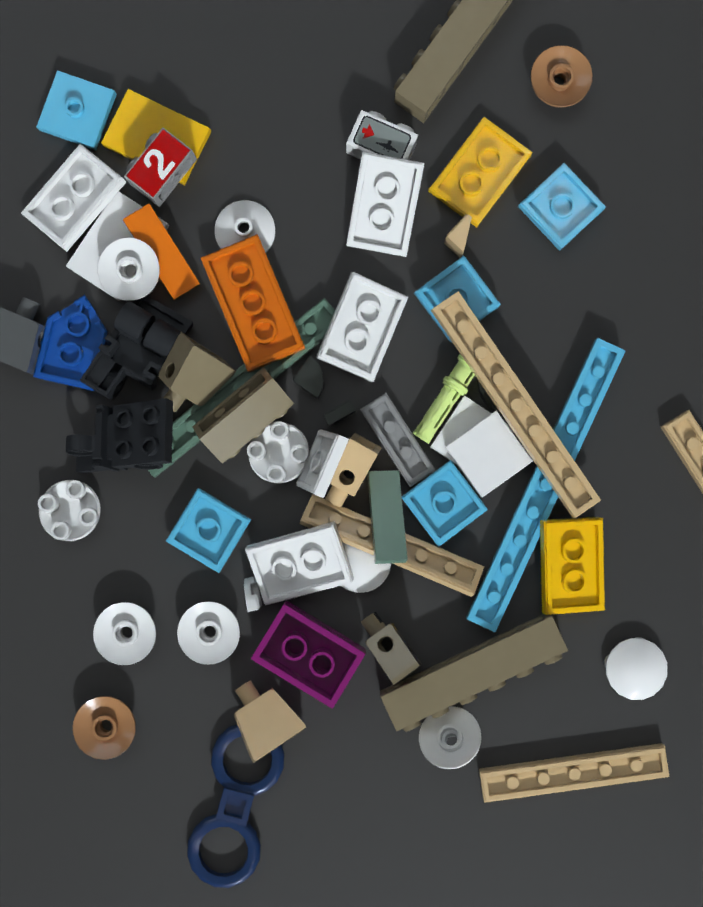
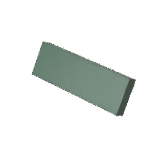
(387, 517)

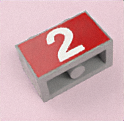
(160, 166)

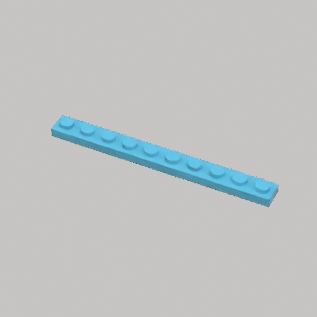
(539, 496)

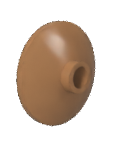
(563, 63)
(92, 736)

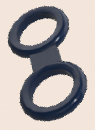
(232, 813)

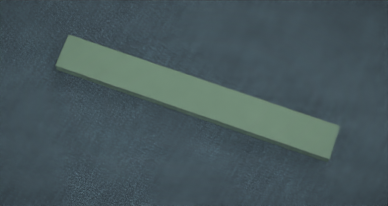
(312, 329)

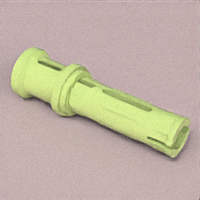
(454, 386)

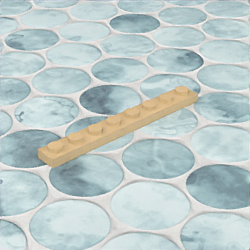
(515, 405)

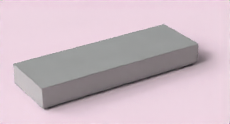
(397, 440)

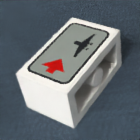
(381, 137)

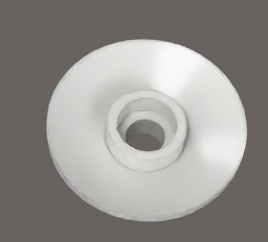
(248, 212)
(114, 264)
(194, 639)
(111, 641)
(436, 731)

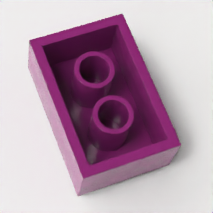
(309, 654)

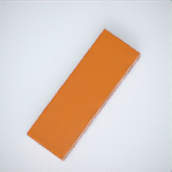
(174, 270)

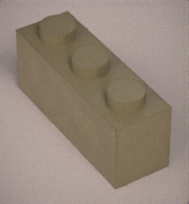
(242, 416)

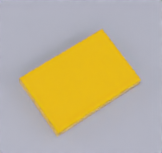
(141, 117)
(480, 171)
(572, 565)

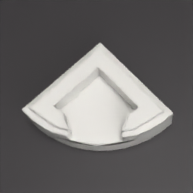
(252, 594)

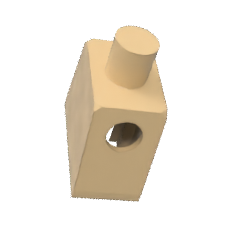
(358, 459)
(265, 720)

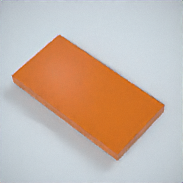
(252, 303)

